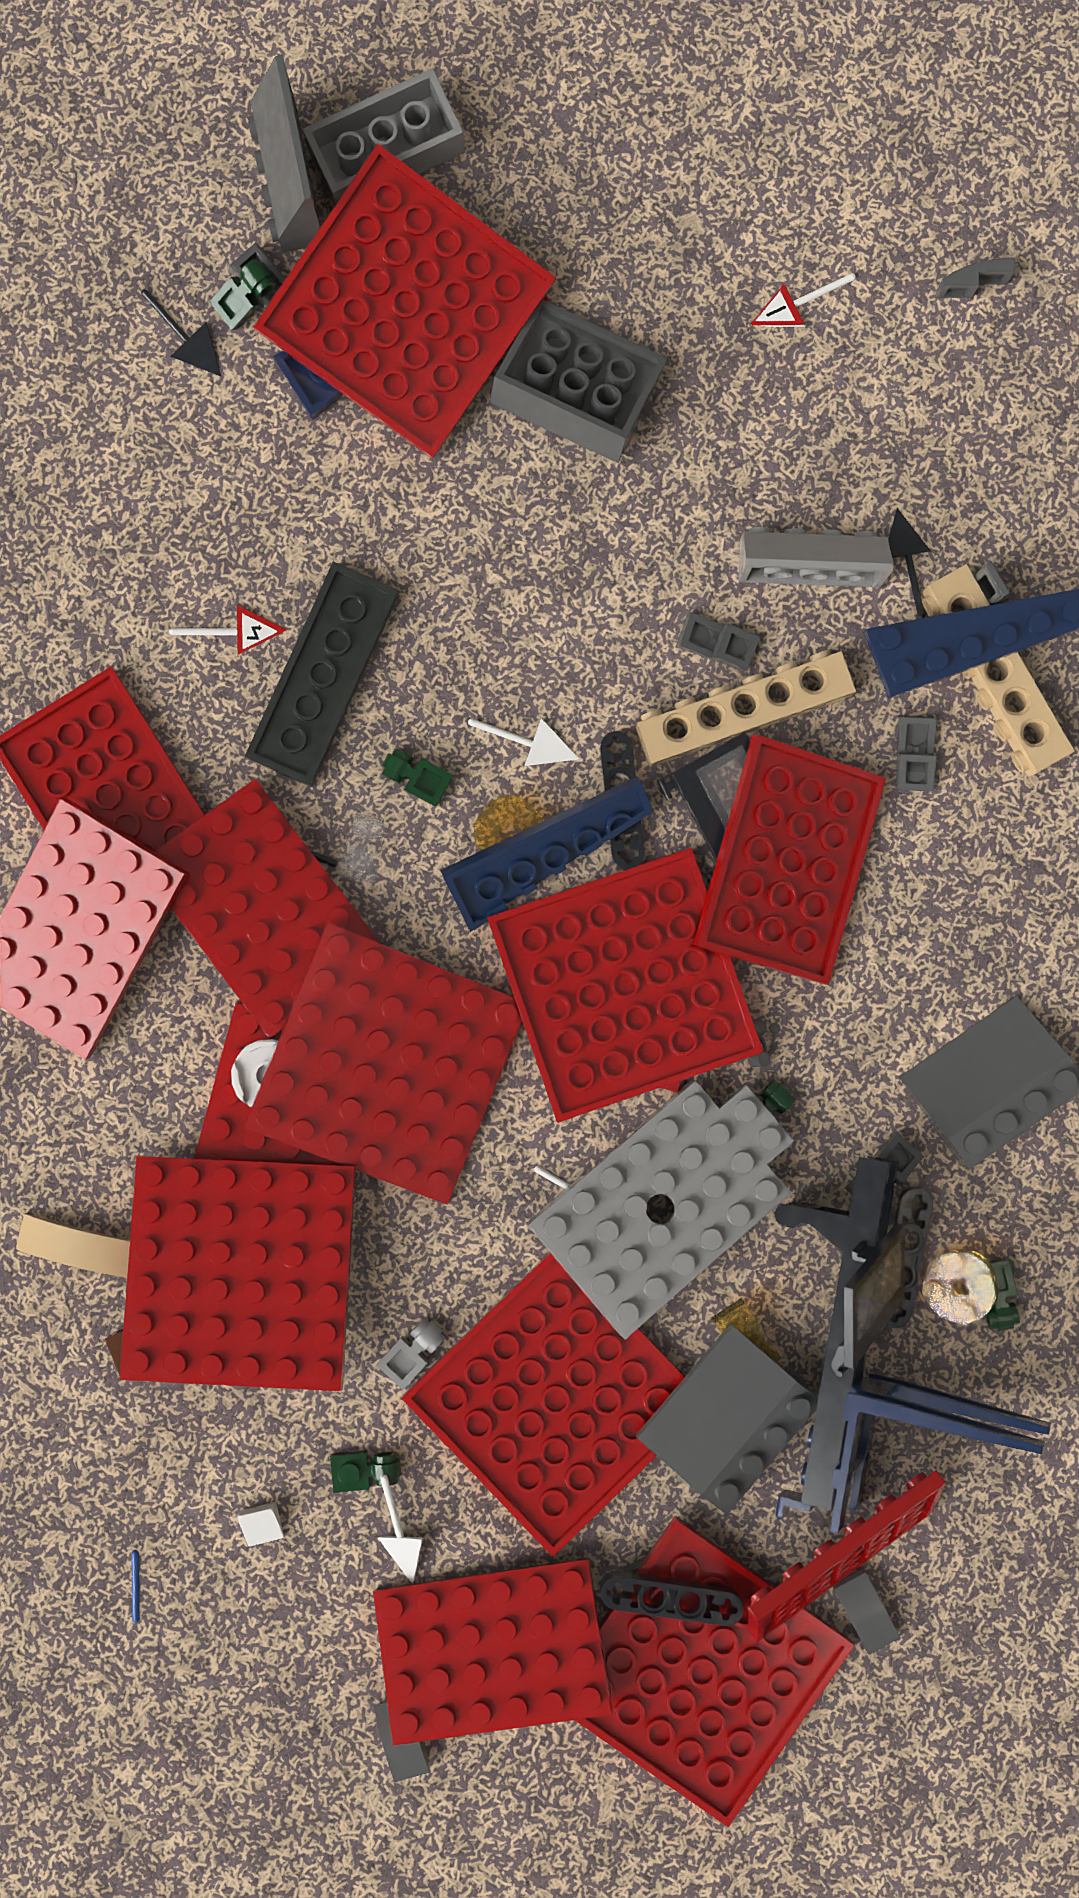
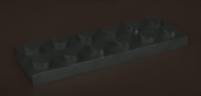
(322, 674)

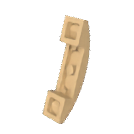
(74, 1246)

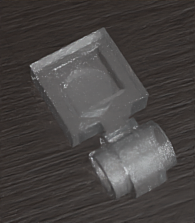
(360, 858)

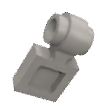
(404, 1359)

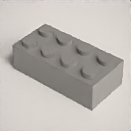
(406, 120)

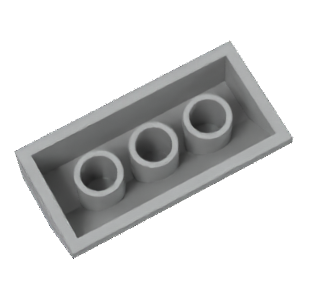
(814, 558)

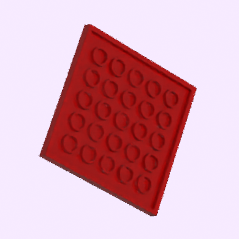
(404, 301)
(618, 987)
(385, 1064)
(238, 1273)
(547, 1403)
(707, 1699)

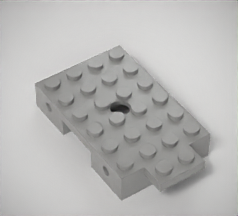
(709, 1167)

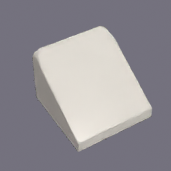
(261, 1524)

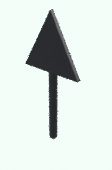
(197, 349)
(906, 542)

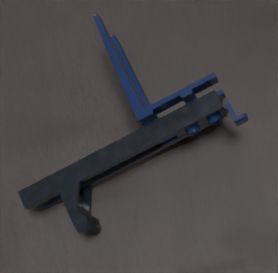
(844, 1399)

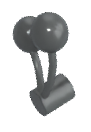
(763, 1059)

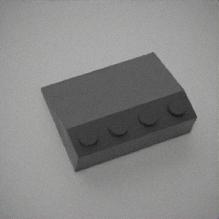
(283, 160)
(577, 380)
(992, 1082)
(728, 1418)

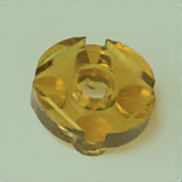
(498, 814)
(940, 1291)

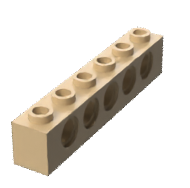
(834, 687)
(1033, 712)

